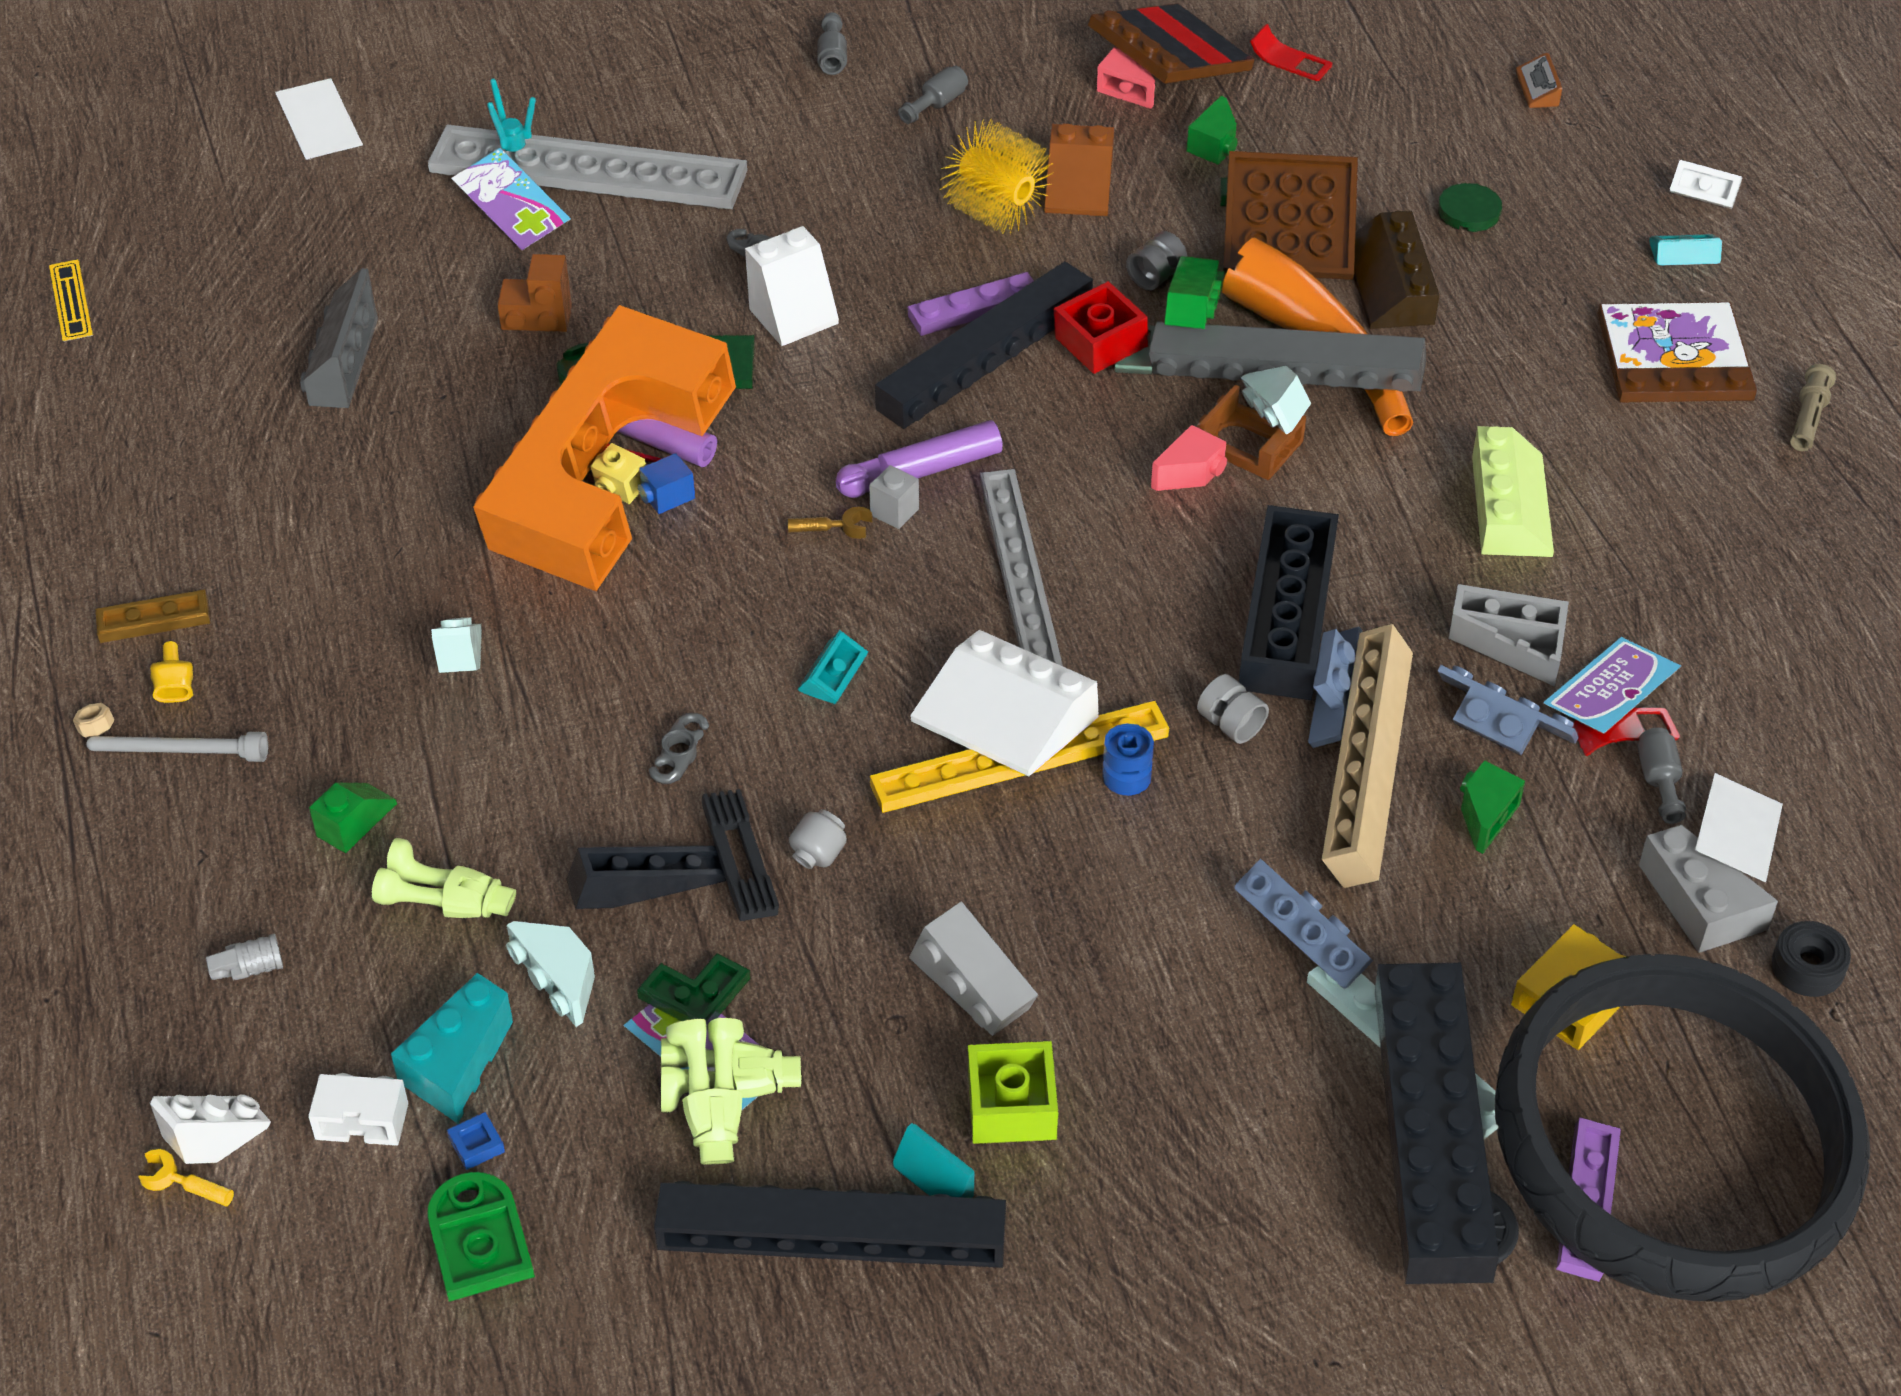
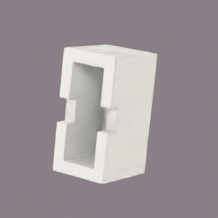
(358, 1107)

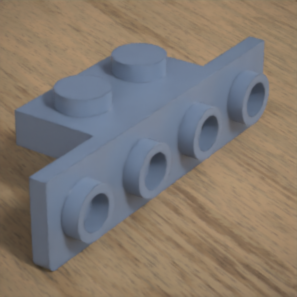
(1333, 685)
(1501, 717)
(1301, 922)

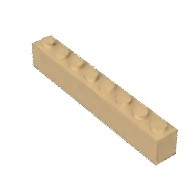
(1368, 757)

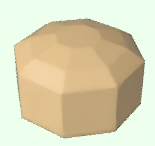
(93, 720)

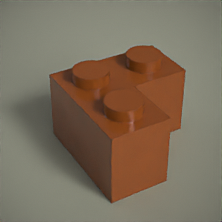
(540, 300)

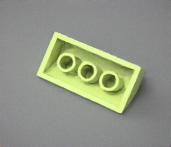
(1510, 494)

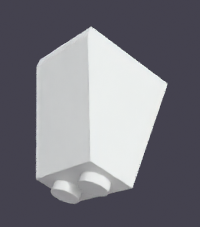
(790, 286)

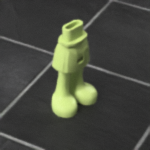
(461, 890)
(753, 1071)
(715, 1112)

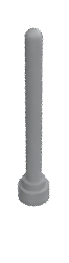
(250, 746)

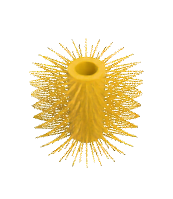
(996, 176)

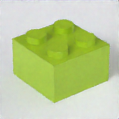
(1012, 1092)

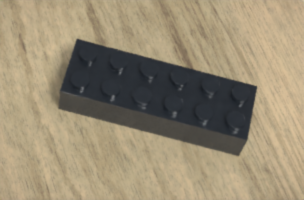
(1288, 602)

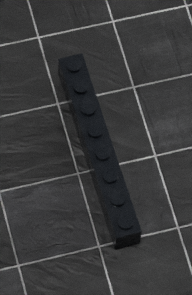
(978, 347)
(831, 1224)

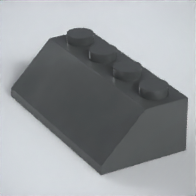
(341, 344)

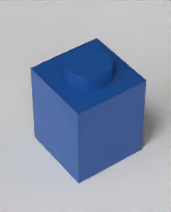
(666, 483)

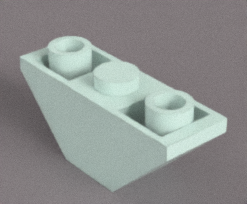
(1276, 396)
(457, 645)
(556, 963)

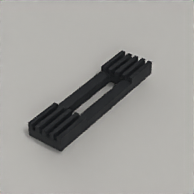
(752, 898)

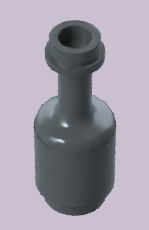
(832, 45)
(936, 93)
(1662, 769)

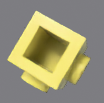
(618, 472)

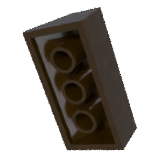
(1394, 273)

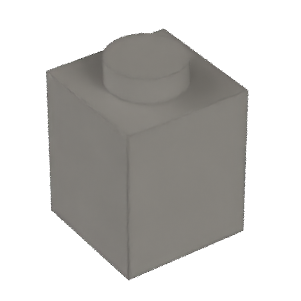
(894, 496)

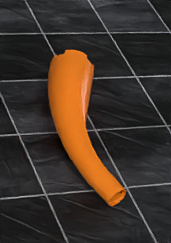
(1295, 300)

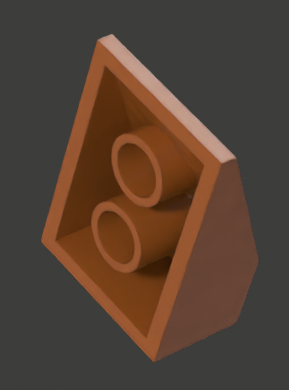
(1080, 169)

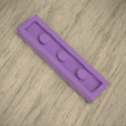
(964, 305)
(1594, 1171)

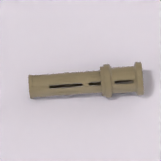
(1813, 397)

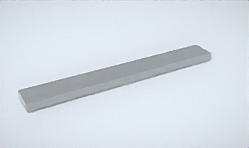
(1019, 564)

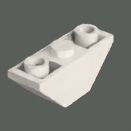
(207, 1126)

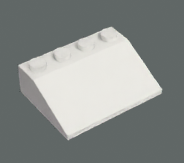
(1007, 703)

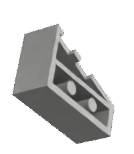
(1511, 629)
(1703, 894)
(972, 969)

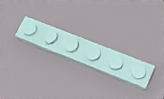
(1359, 1007)

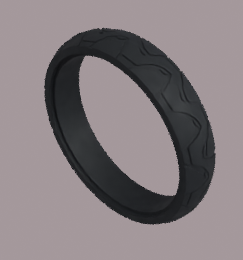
(1753, 1012)

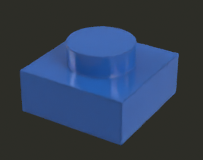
(475, 1141)

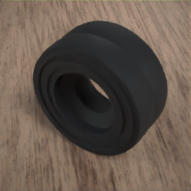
(1815, 939)

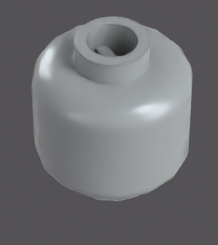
(817, 839)

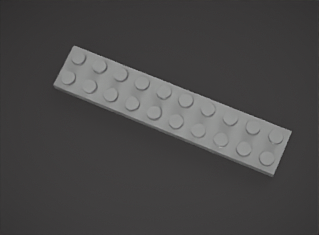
(600, 167)

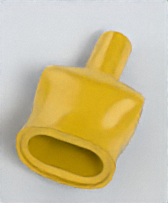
(172, 676)

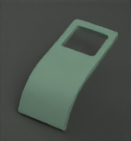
(1138, 362)

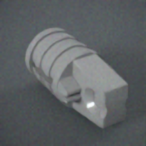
(246, 959)

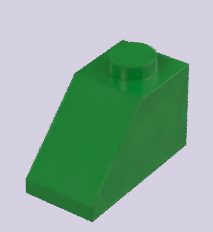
(1213, 133)
(1489, 802)
(349, 813)

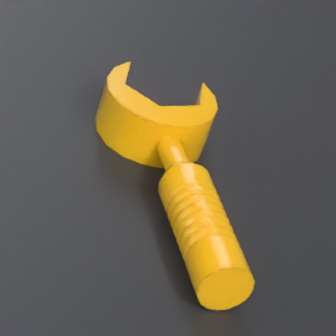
(190, 1183)

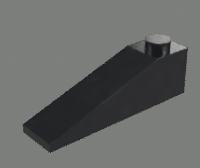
(635, 874)

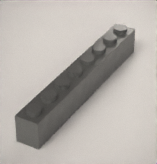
(1312, 355)

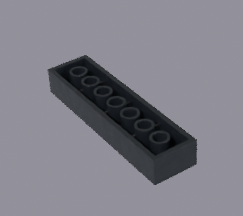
(1435, 1125)

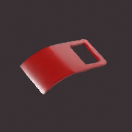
(1284, 57)
(1626, 729)

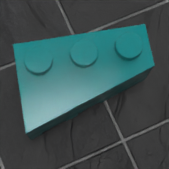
(454, 1045)

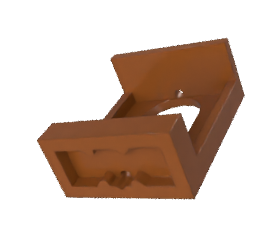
(1272, 454)

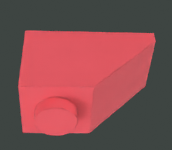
(1125, 79)
(1189, 461)

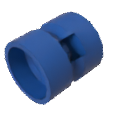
(1128, 759)

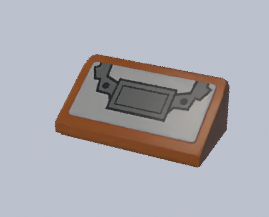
(1540, 82)

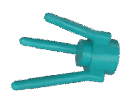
(510, 130)

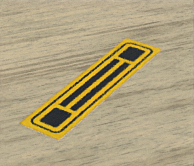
(70, 300)

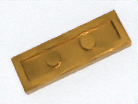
(152, 616)

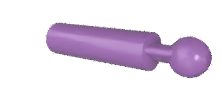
(673, 440)
(924, 457)

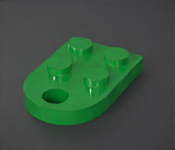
(478, 1240)

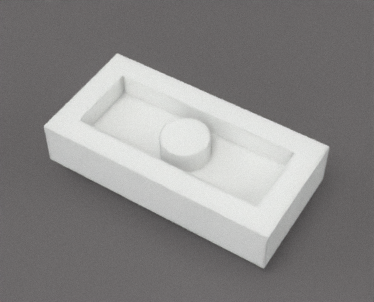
(1705, 184)

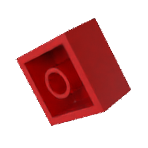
(1101, 327)

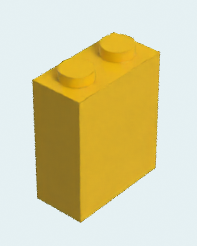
(1565, 958)

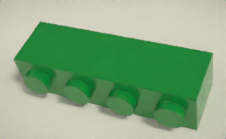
(1194, 292)

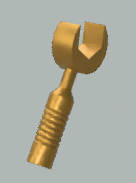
(848, 520)

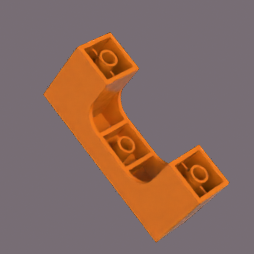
(629, 373)

